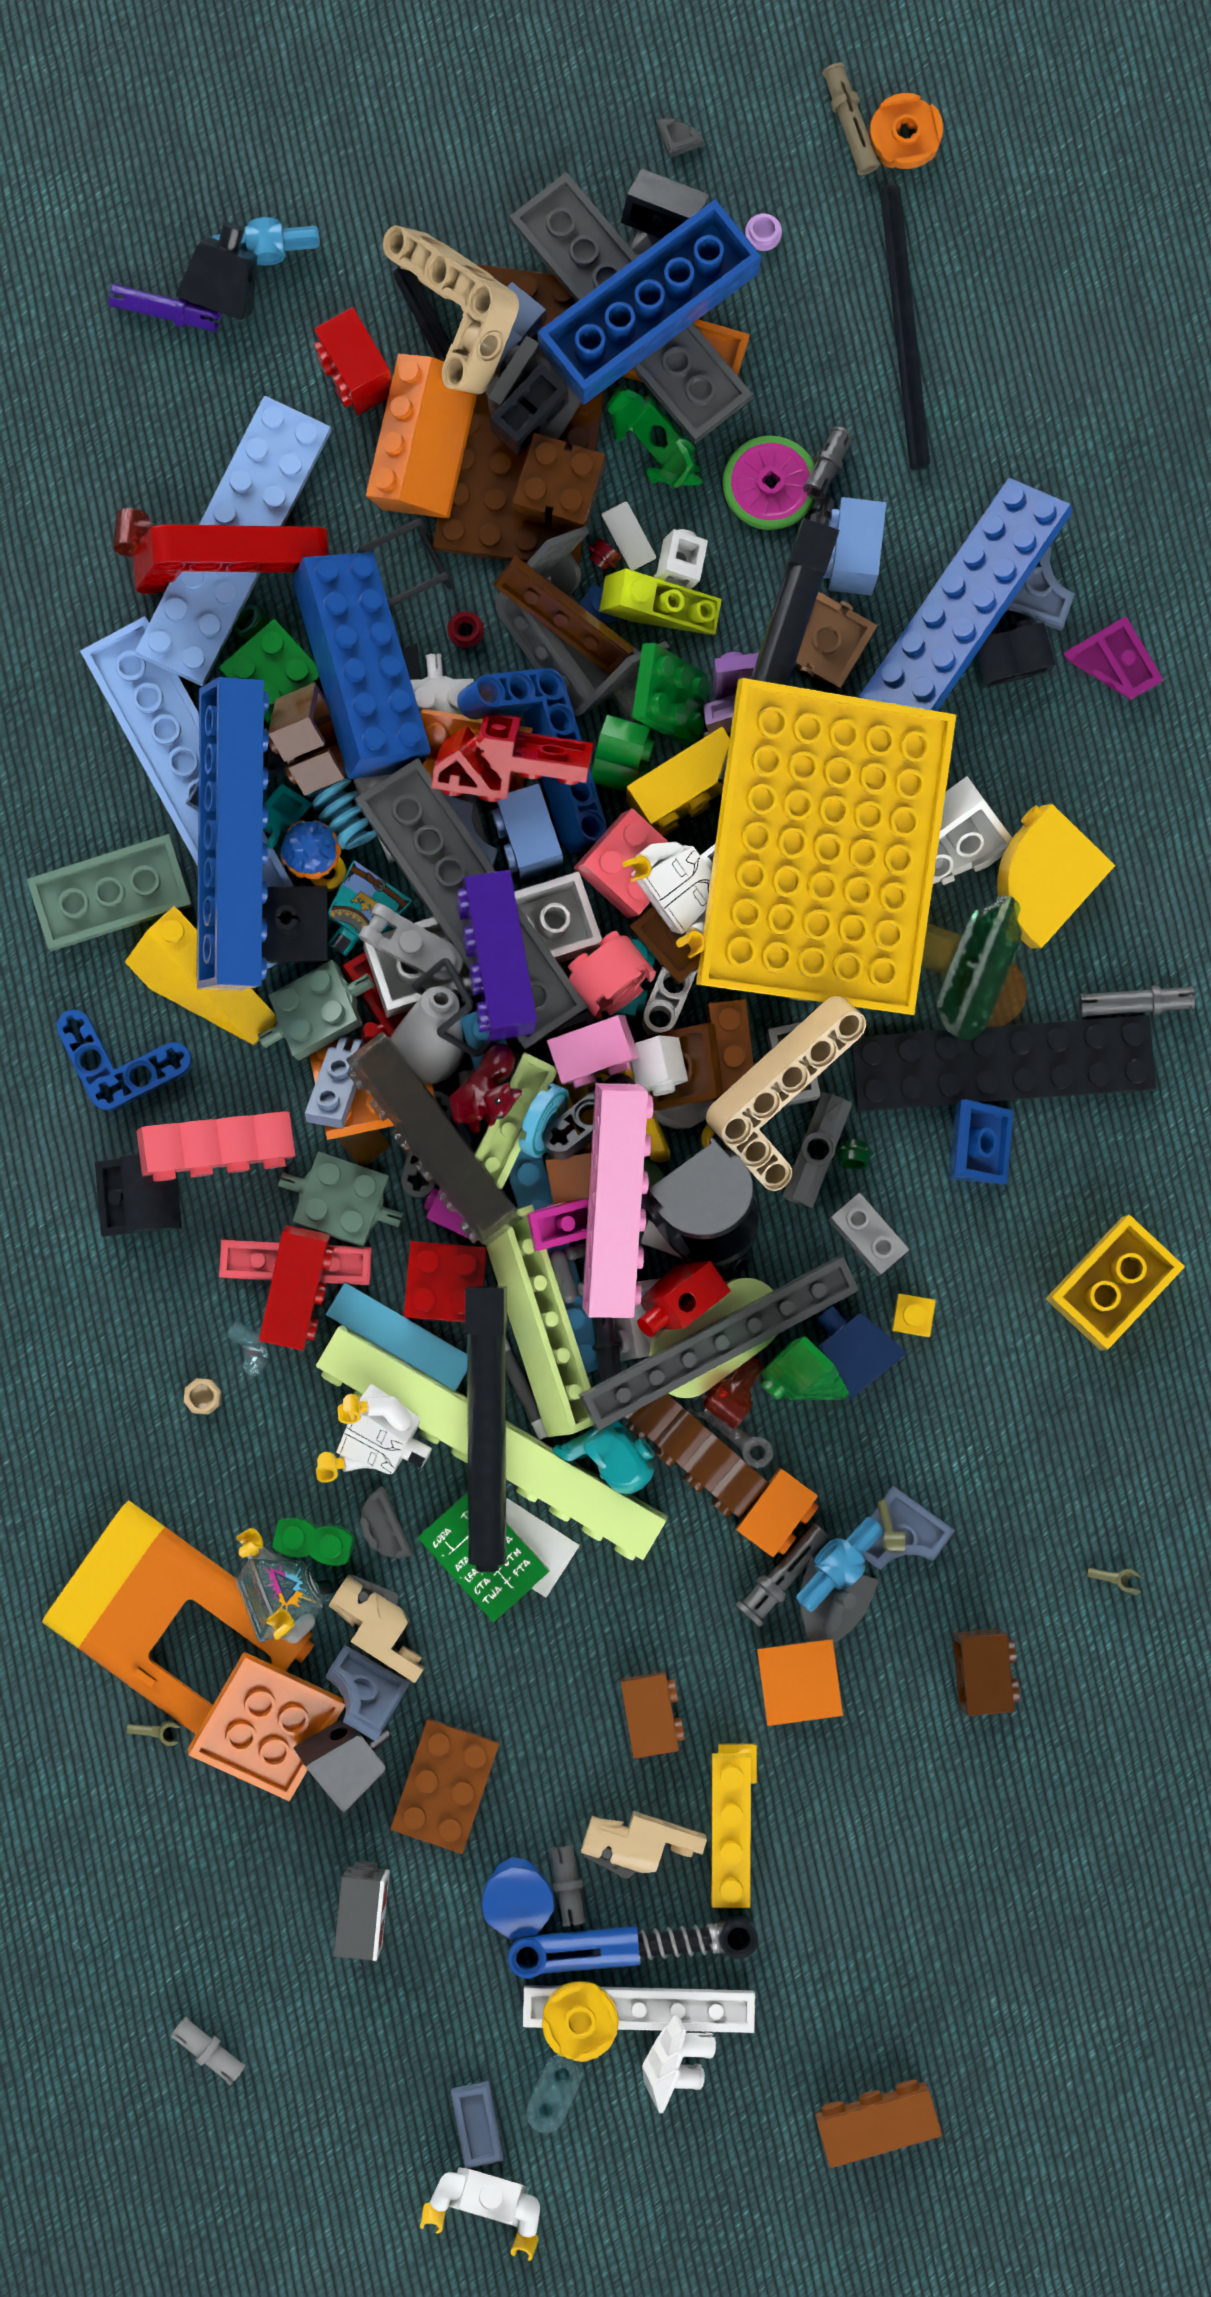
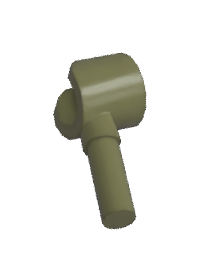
(892, 1541)
(1120, 1579)
(154, 1731)

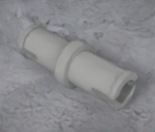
(207, 2050)

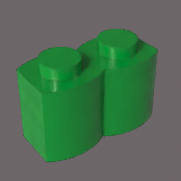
(621, 753)
(325, 1544)

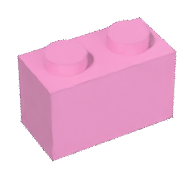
(593, 1050)

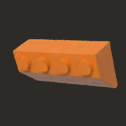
(420, 440)

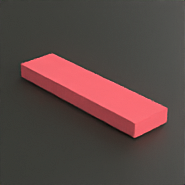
(258, 1260)

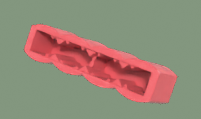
(215, 1144)

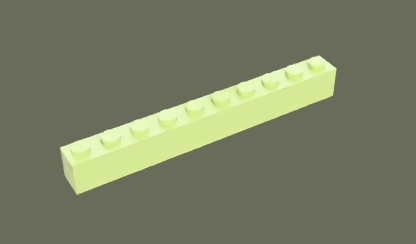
(530, 1463)

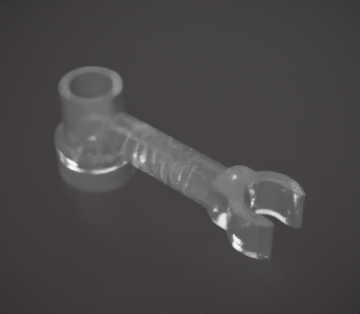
(739, 1438)

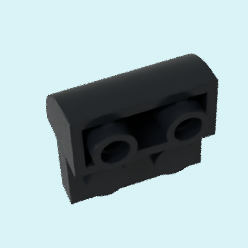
(134, 1201)

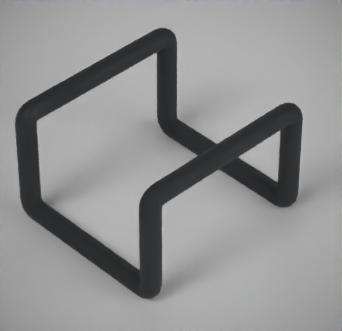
(444, 576)
(466, 998)

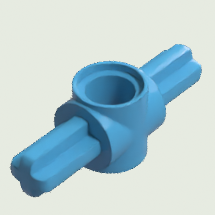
(270, 241)
(839, 1564)

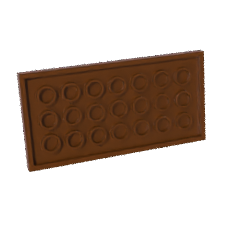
(490, 471)

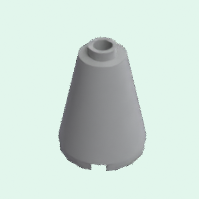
(418, 1040)

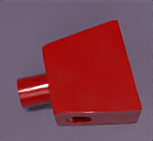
(681, 1297)

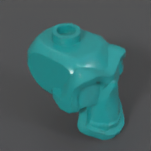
(618, 1454)

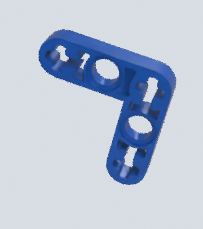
(106, 1071)

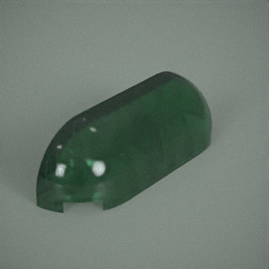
(980, 968)

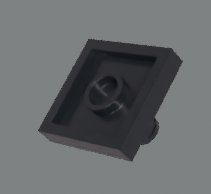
(296, 925)

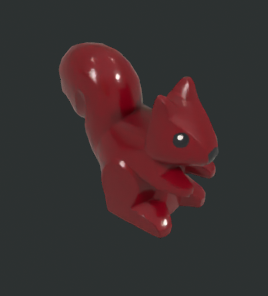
(482, 1092)

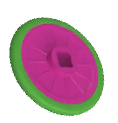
(752, 498)

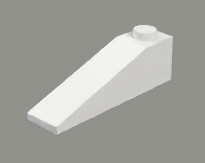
(968, 833)

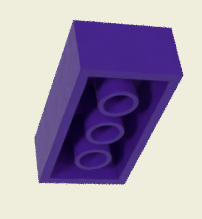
(498, 956)

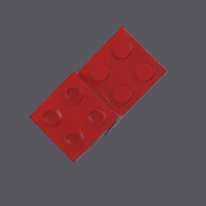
(488, 761)

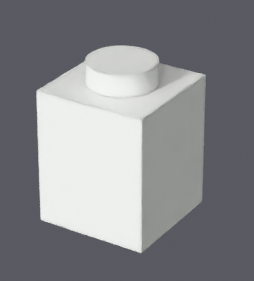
(659, 1065)

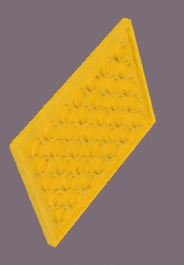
(825, 847)

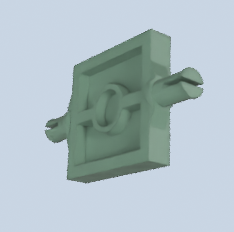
(315, 1010)
(341, 1199)

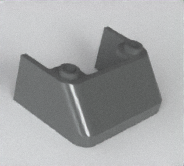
(583, 679)

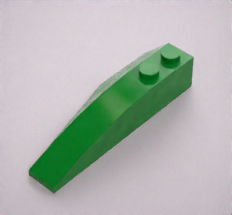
(802, 1374)

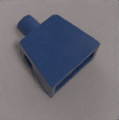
(857, 1349)

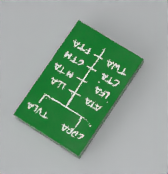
(489, 1590)

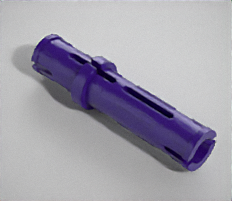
(164, 307)

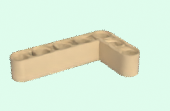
(776, 1081)

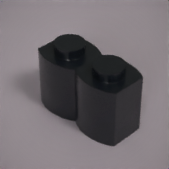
(1014, 655)

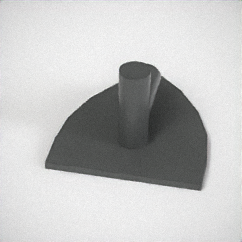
(839, 1609)

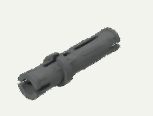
(1137, 1001)

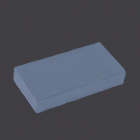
(477, 2124)

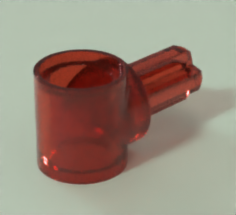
(129, 530)
(732, 1397)

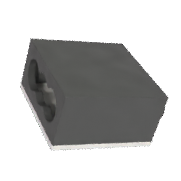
(361, 1911)

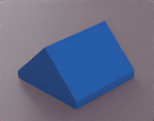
(981, 1143)

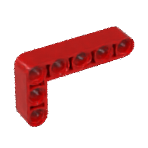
(222, 548)

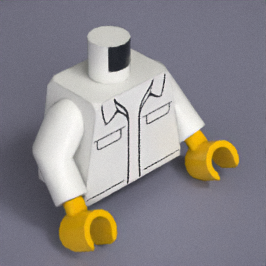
(677, 887)
(375, 1437)
(487, 2198)

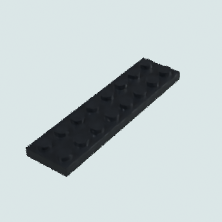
(1004, 1064)

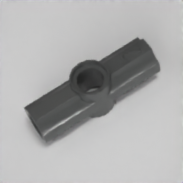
(824, 1127)

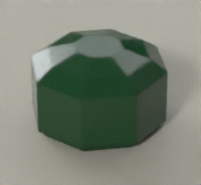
(250, 622)

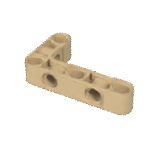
(486, 305)

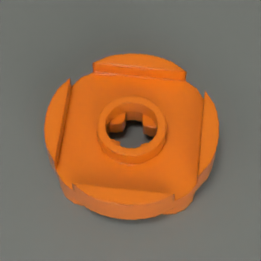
(918, 115)

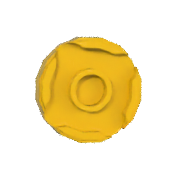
(580, 2021)

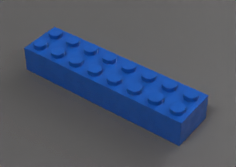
(231, 834)

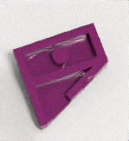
(1117, 660)

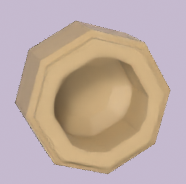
(202, 1396)

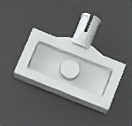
(436, 690)

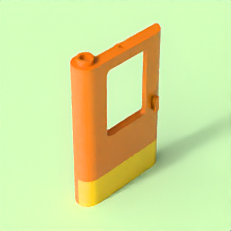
(132, 1593)

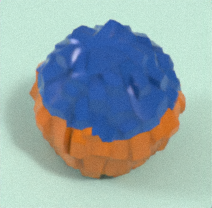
(310, 849)

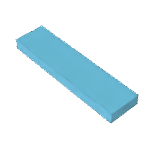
(399, 1336)

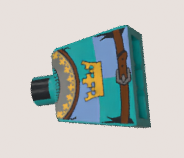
(355, 902)

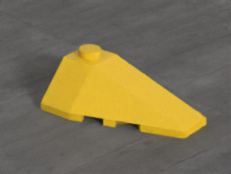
(168, 966)

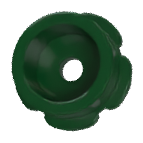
(854, 1154)

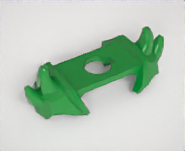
(639, 414)

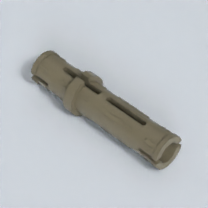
(845, 104)

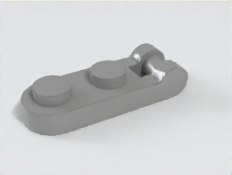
(410, 943)

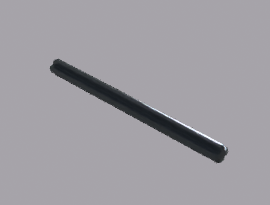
(905, 327)

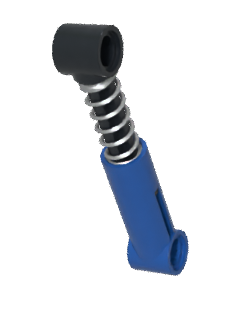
(625, 1946)

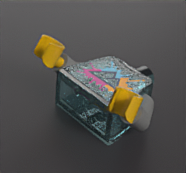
(278, 1591)

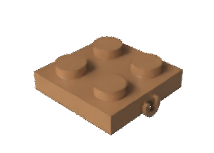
(833, 641)

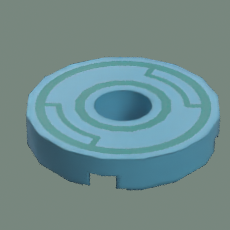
(542, 1111)

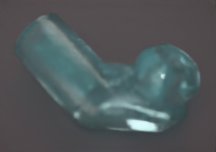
(254, 1350)

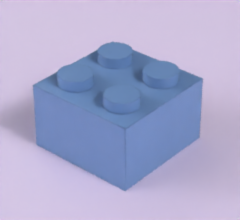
(857, 547)
(530, 833)

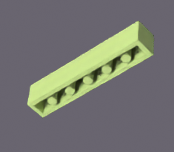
(541, 1329)

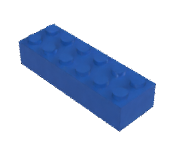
(649, 301)
(360, 664)

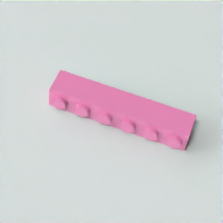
(615, 1200)

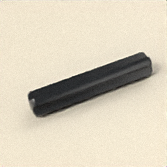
(423, 312)

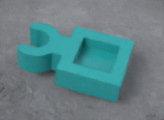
(284, 809)

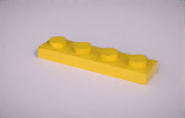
(731, 1830)

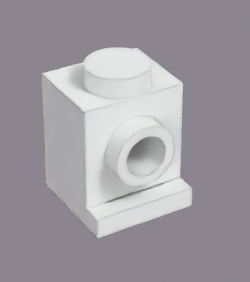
(681, 558)

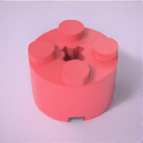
(610, 975)

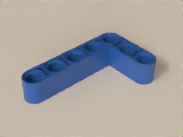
(548, 710)

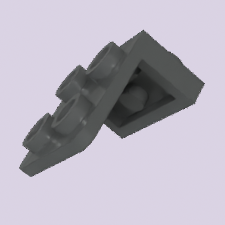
(521, 363)

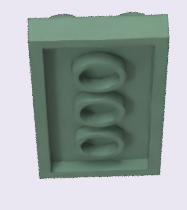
(109, 892)

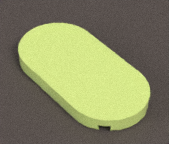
(742, 1293)

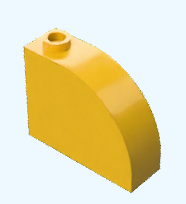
(1049, 872)

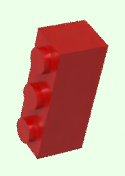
(296, 1288)

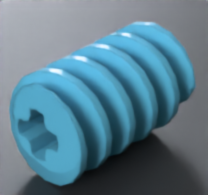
(341, 814)

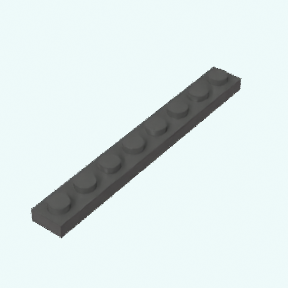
(718, 1342)

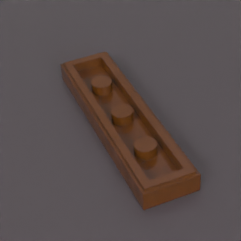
(563, 615)

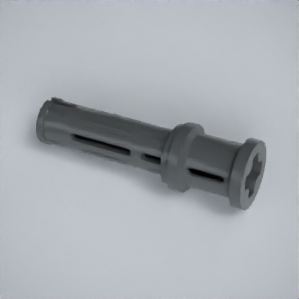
(814, 1538)

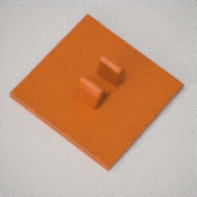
(799, 1682)

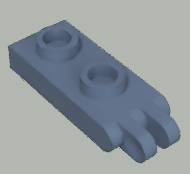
(334, 1087)

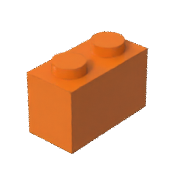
(777, 1513)

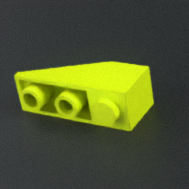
(658, 603)

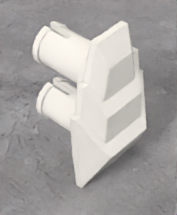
(663, 2064)

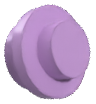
(763, 232)

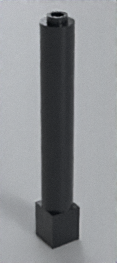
(793, 605)
(486, 1425)

